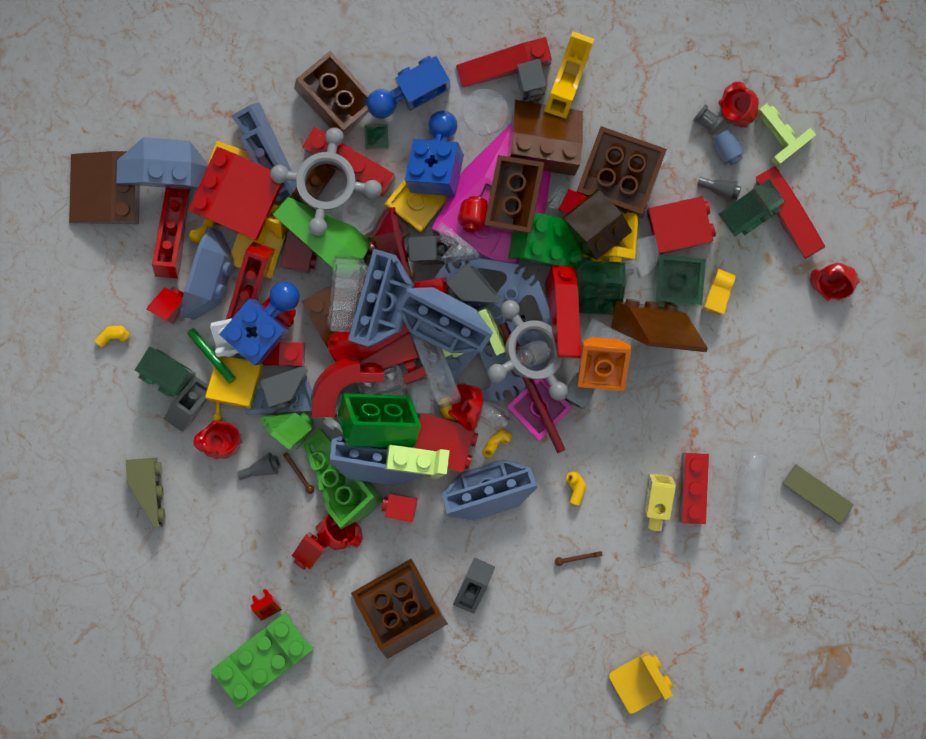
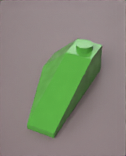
(338, 240)
(289, 428)
(345, 498)

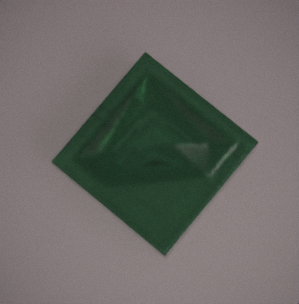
(376, 136)

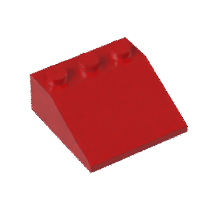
(235, 194)

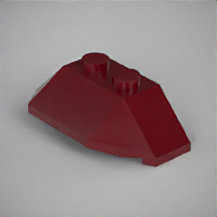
(388, 238)

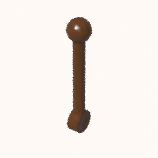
(309, 488)
(559, 561)

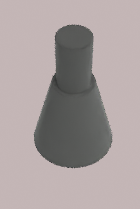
(726, 189)
(264, 466)

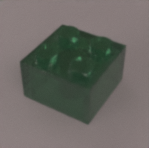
(752, 209)
(679, 280)
(600, 286)
(164, 371)

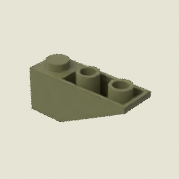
(144, 483)

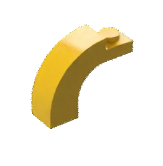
(569, 75)

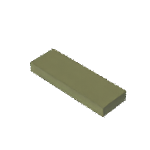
(817, 493)

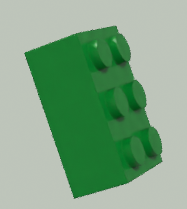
(547, 244)
(378, 420)

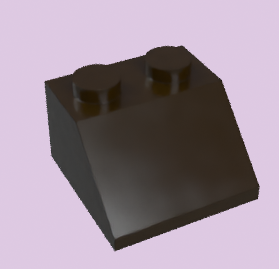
(596, 225)

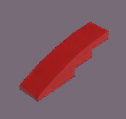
(793, 216)

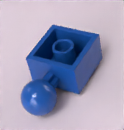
(413, 86)
(436, 163)
(283, 297)

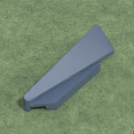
(262, 143)

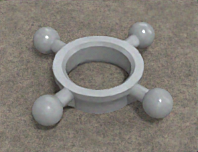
(334, 137)
(498, 372)

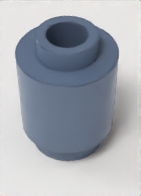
(728, 147)

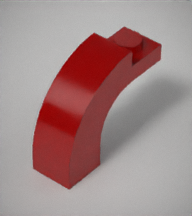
(337, 377)

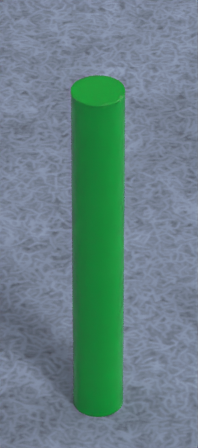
(210, 354)

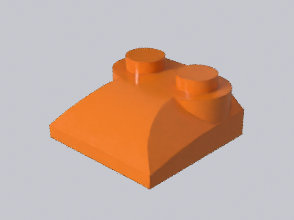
(604, 364)

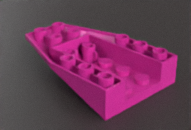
(477, 181)

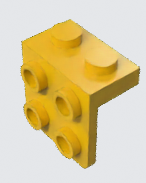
(626, 247)
(640, 682)

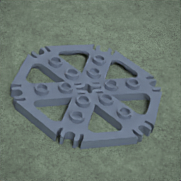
(513, 289)

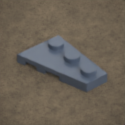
(301, 402)

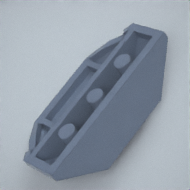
(161, 164)
(208, 275)
(381, 293)
(443, 320)
(365, 463)
(488, 490)

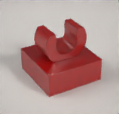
(414, 373)
(266, 606)

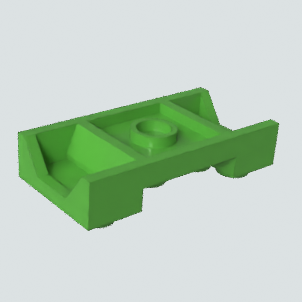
(261, 659)

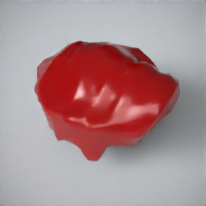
(739, 104)
(834, 281)
(469, 408)
(218, 440)
(336, 537)

